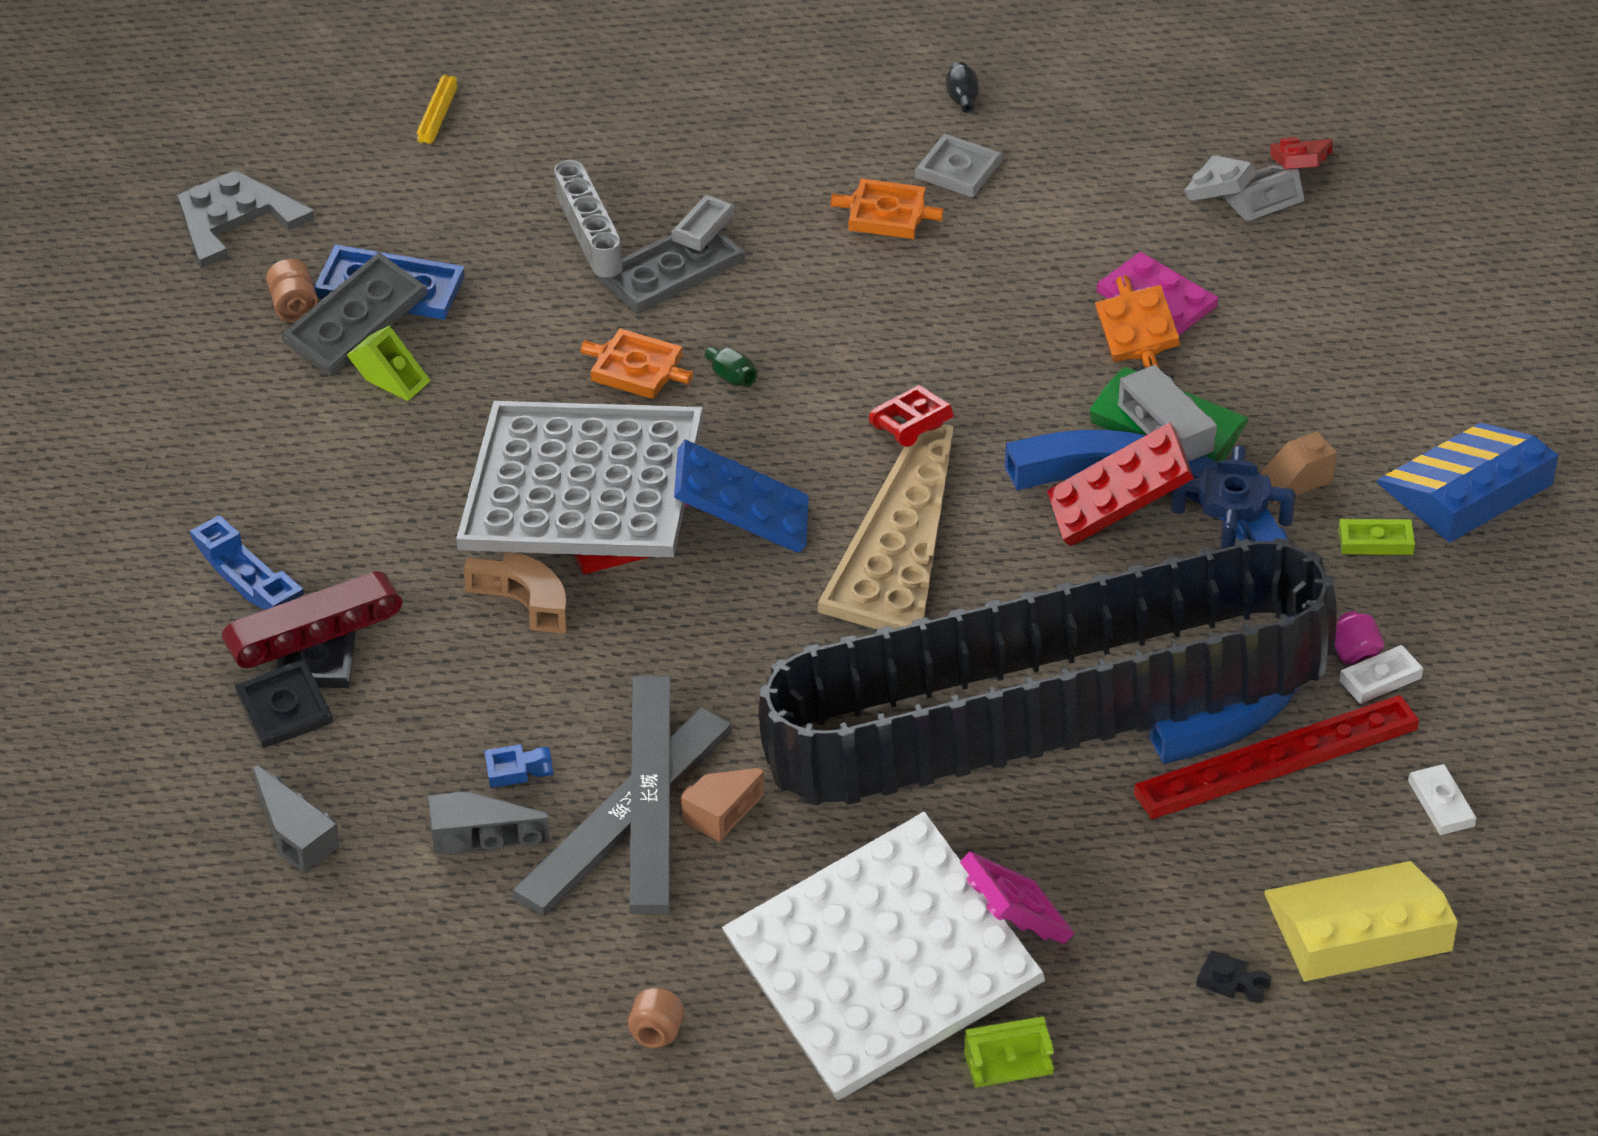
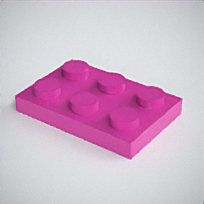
(1184, 298)
(1015, 898)

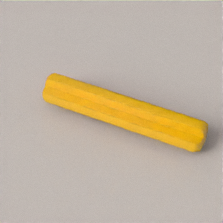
(437, 109)

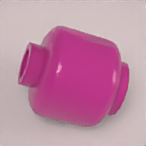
(1357, 638)

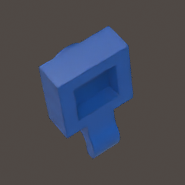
(510, 764)

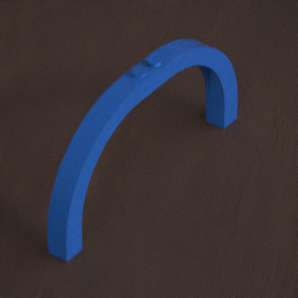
(1066, 453)

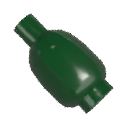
(732, 366)

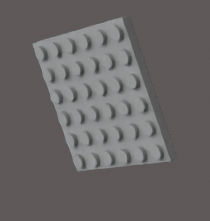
(578, 479)

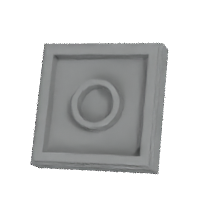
(958, 165)

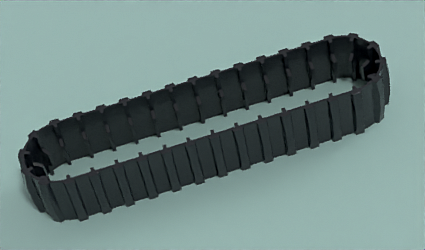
(1055, 709)

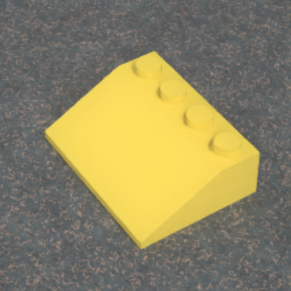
(1363, 920)

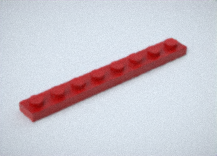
(1275, 757)

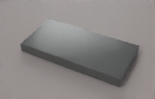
(669, 269)
(354, 310)

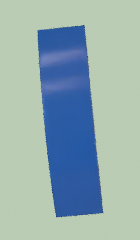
(241, 568)

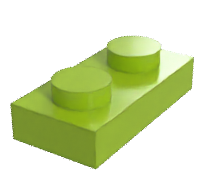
(1376, 536)

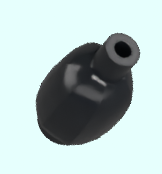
(962, 85)

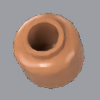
(656, 1017)

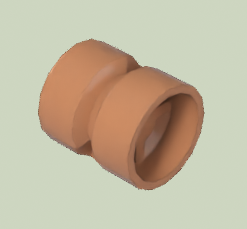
(291, 289)

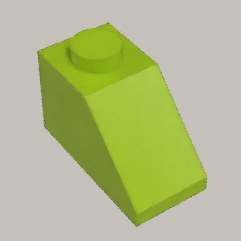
(389, 364)

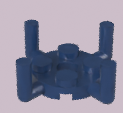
(1231, 505)

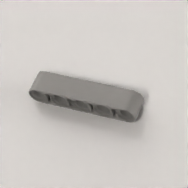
(588, 218)

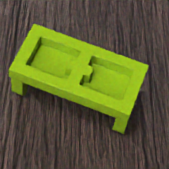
(1008, 1051)

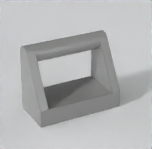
(1267, 192)

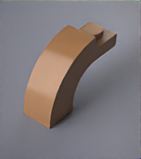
(525, 581)

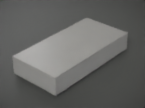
(703, 223)

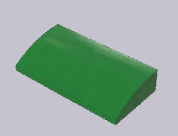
(1110, 416)

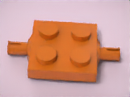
(886, 208)
(1137, 323)
(636, 363)

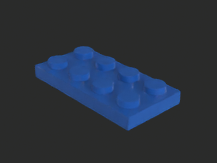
(440, 278)
(741, 496)

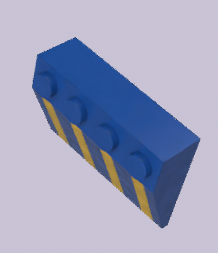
(1472, 478)

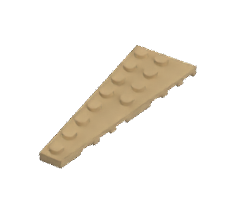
(892, 554)

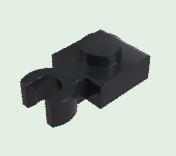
(1228, 975)

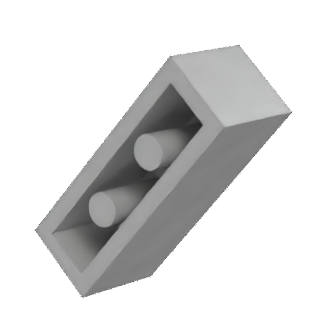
(1155, 400)

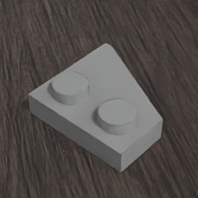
(1219, 178)

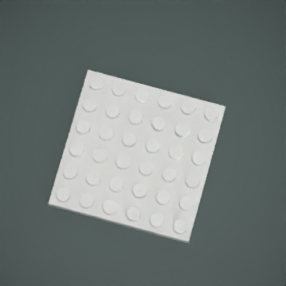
(882, 955)

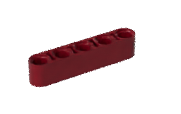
(311, 619)

